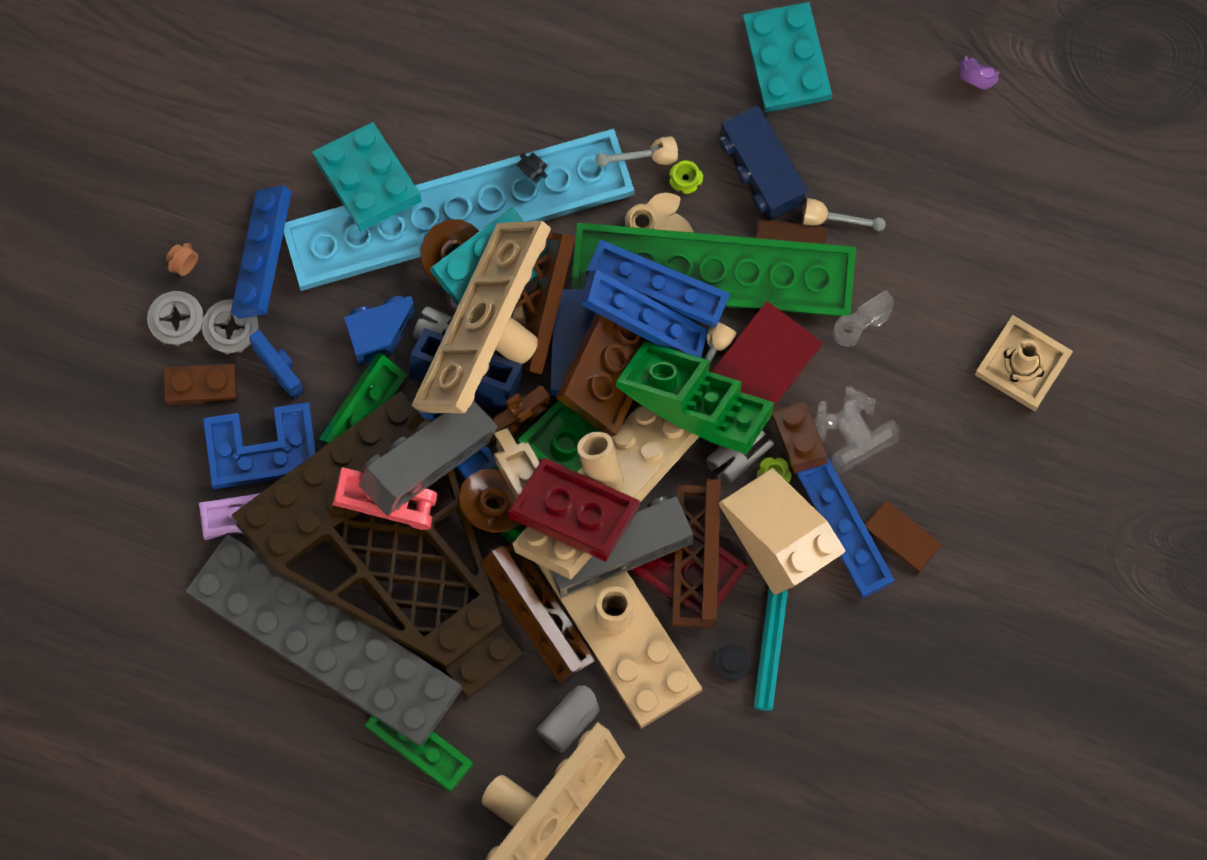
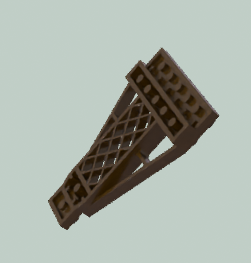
(299, 516)

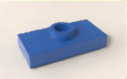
(277, 363)

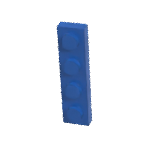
(261, 252)
(661, 283)
(642, 315)
(832, 501)

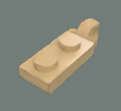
(514, 461)

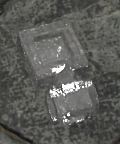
(872, 312)

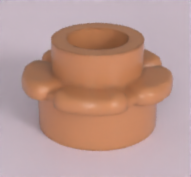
(181, 259)

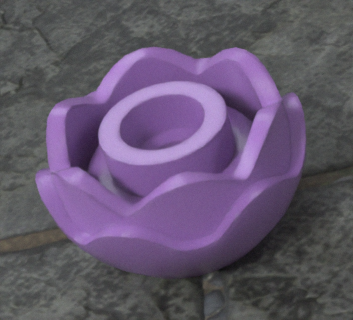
(977, 74)

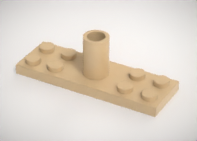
(485, 320)
(626, 462)
(630, 646)
(545, 819)

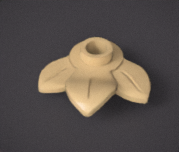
(661, 214)

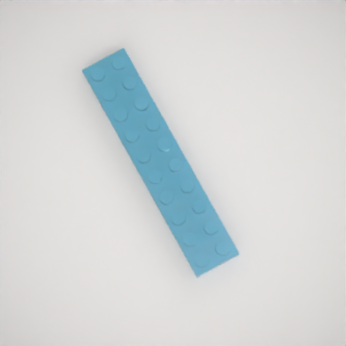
(332, 248)

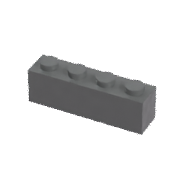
(425, 456)
(649, 536)

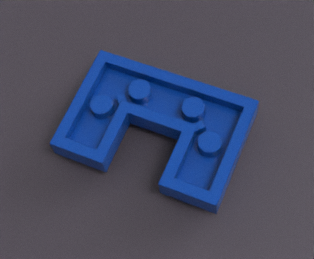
(239, 465)

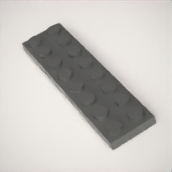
(325, 642)

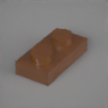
(200, 384)
(799, 437)

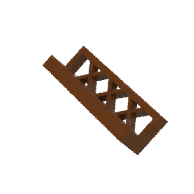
(546, 296)
(709, 566)
(533, 614)

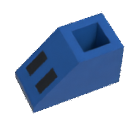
(379, 328)

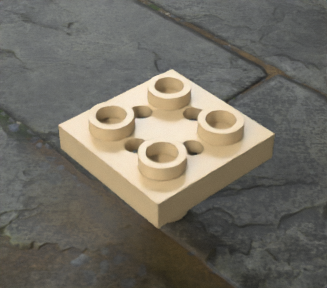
(1029, 352)

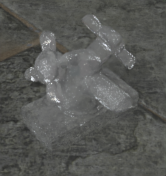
(860, 440)

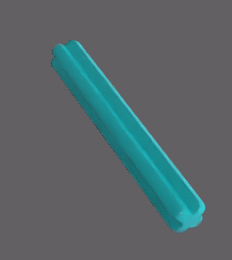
(770, 650)

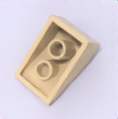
(780, 531)

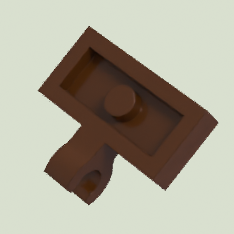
(521, 411)

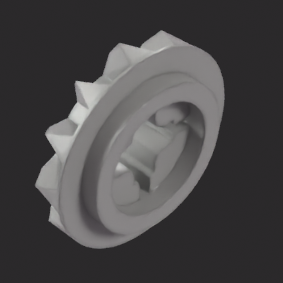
(163, 309)
(217, 338)

